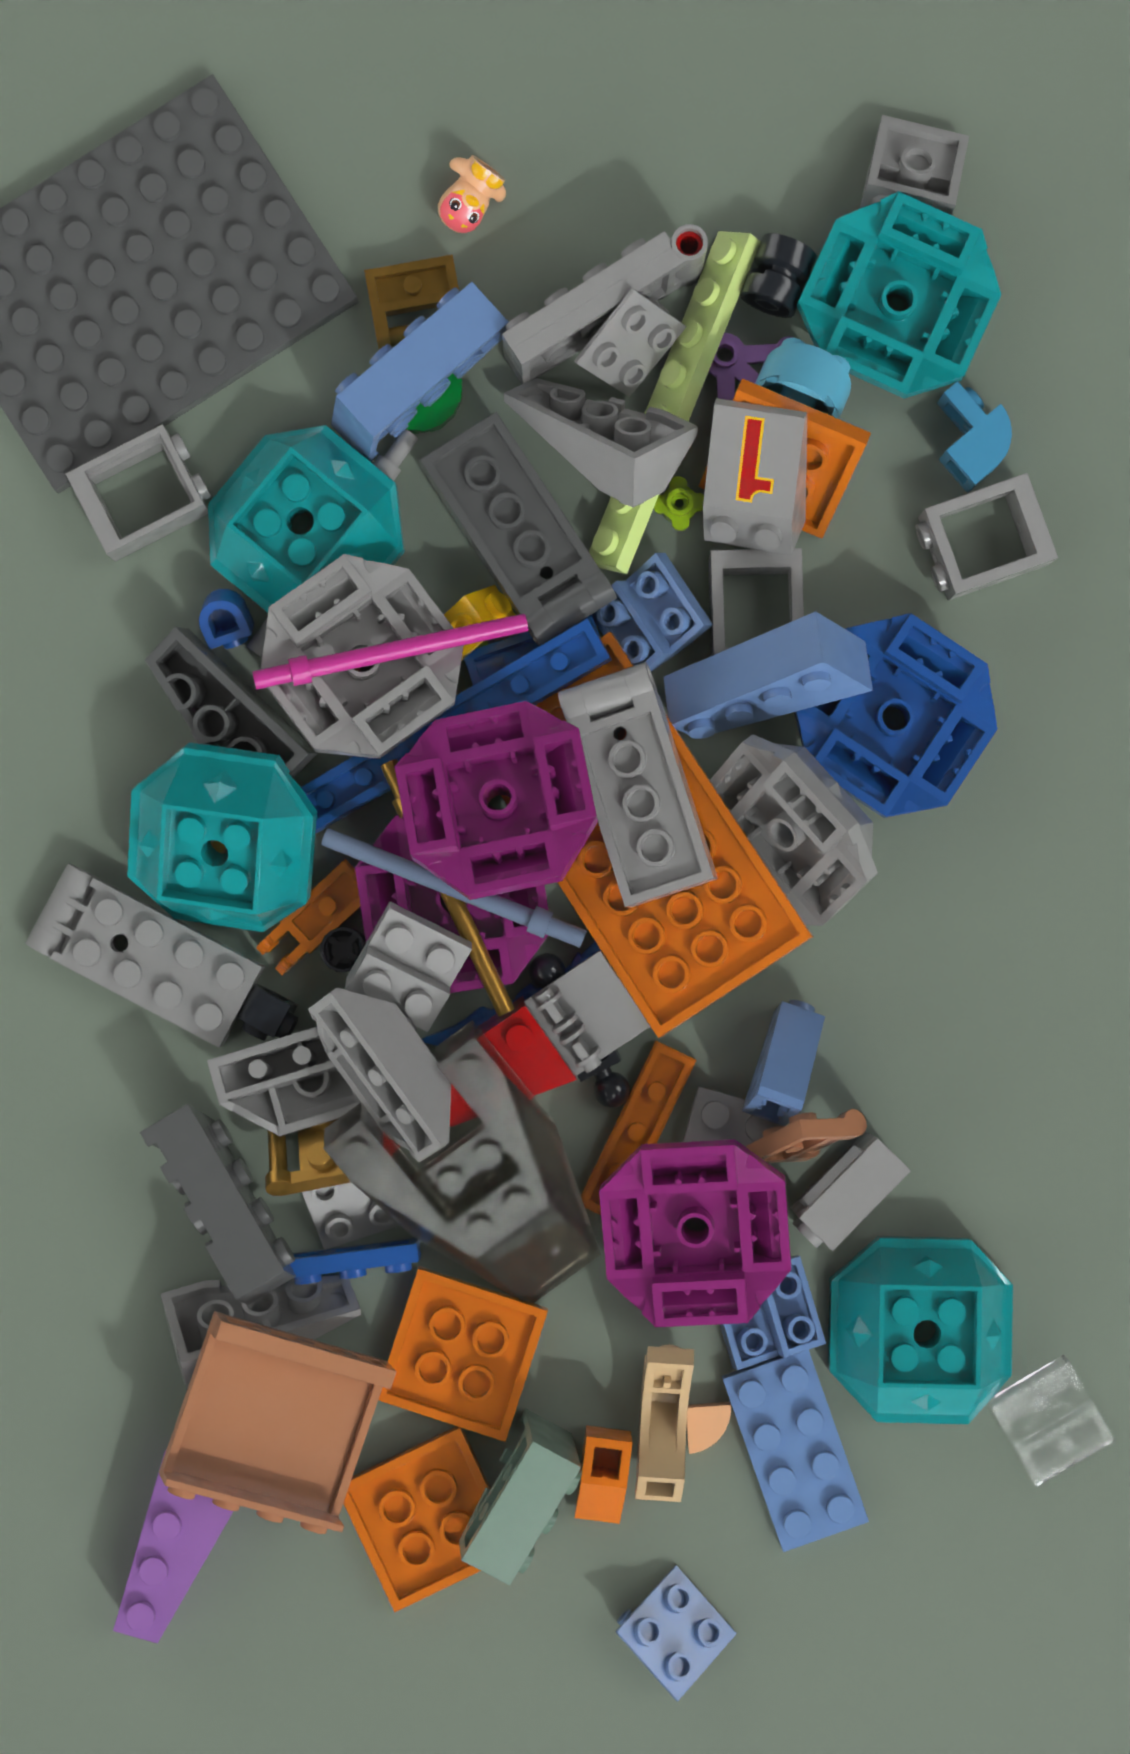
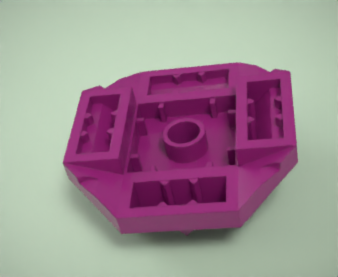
(488, 754)
(505, 940)
(686, 1273)

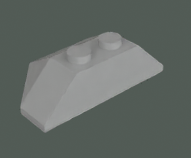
(387, 1068)
(283, 1084)

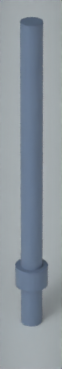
(539, 921)

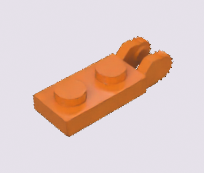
(328, 908)

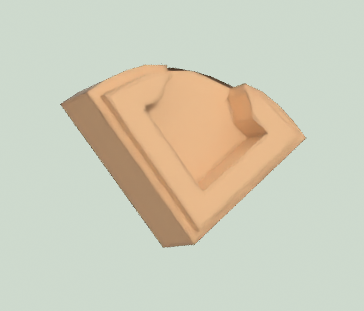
(706, 1424)

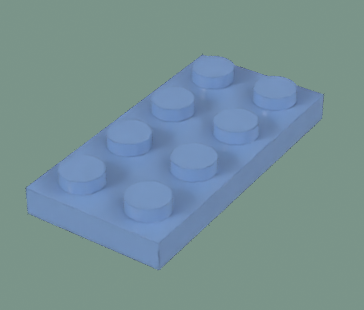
(795, 1449)

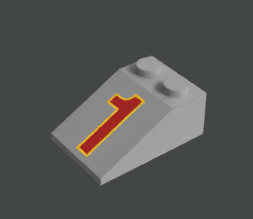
(756, 477)

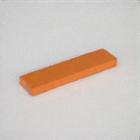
(642, 1114)

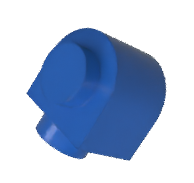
(225, 619)

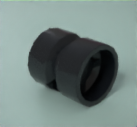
(780, 270)

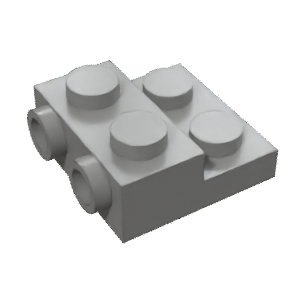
(917, 162)
(409, 964)

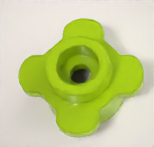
(677, 516)

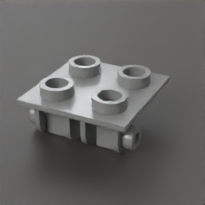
(630, 342)
(587, 1013)
(345, 1214)

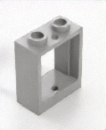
(85, 477)
(1028, 522)
(750, 563)
(848, 1191)

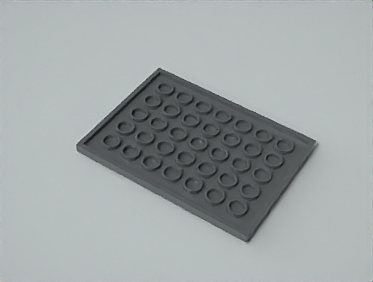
(151, 281)

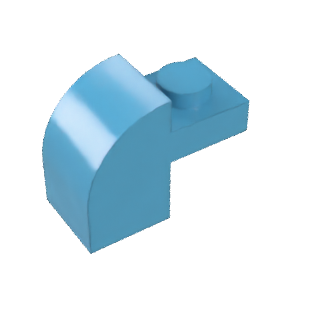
(983, 439)

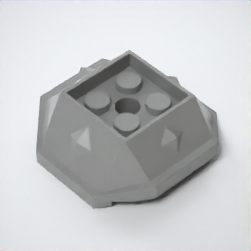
(352, 608)
(799, 825)

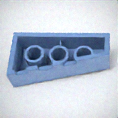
(416, 369)
(768, 677)

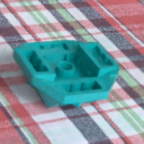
(911, 253)
(294, 475)
(236, 800)
(873, 1321)

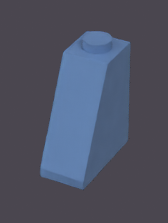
(785, 1063)

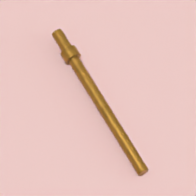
(463, 923)

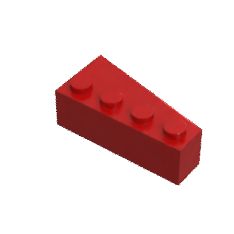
(527, 1052)

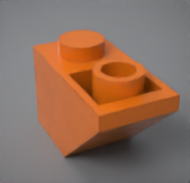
(604, 1474)

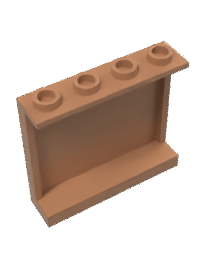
(273, 1423)

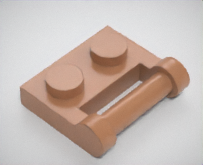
(806, 1136)

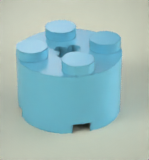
(807, 376)

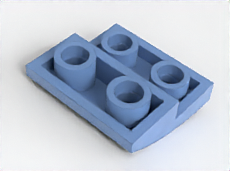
(653, 613)
(781, 1326)

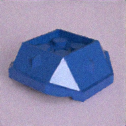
(944, 710)

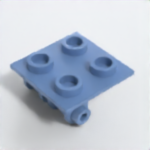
(675, 1632)

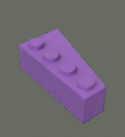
(167, 1560)

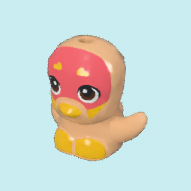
(468, 198)

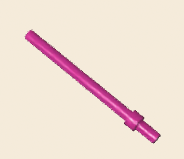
(302, 670)

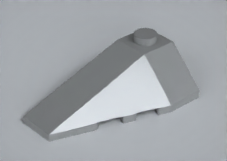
(613, 447)

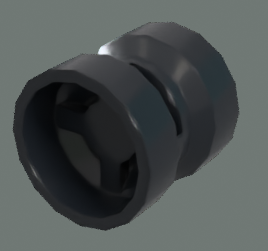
(338, 950)

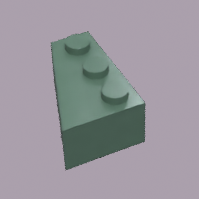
(522, 1500)

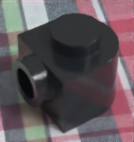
(267, 1014)

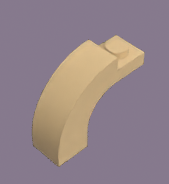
(663, 1423)

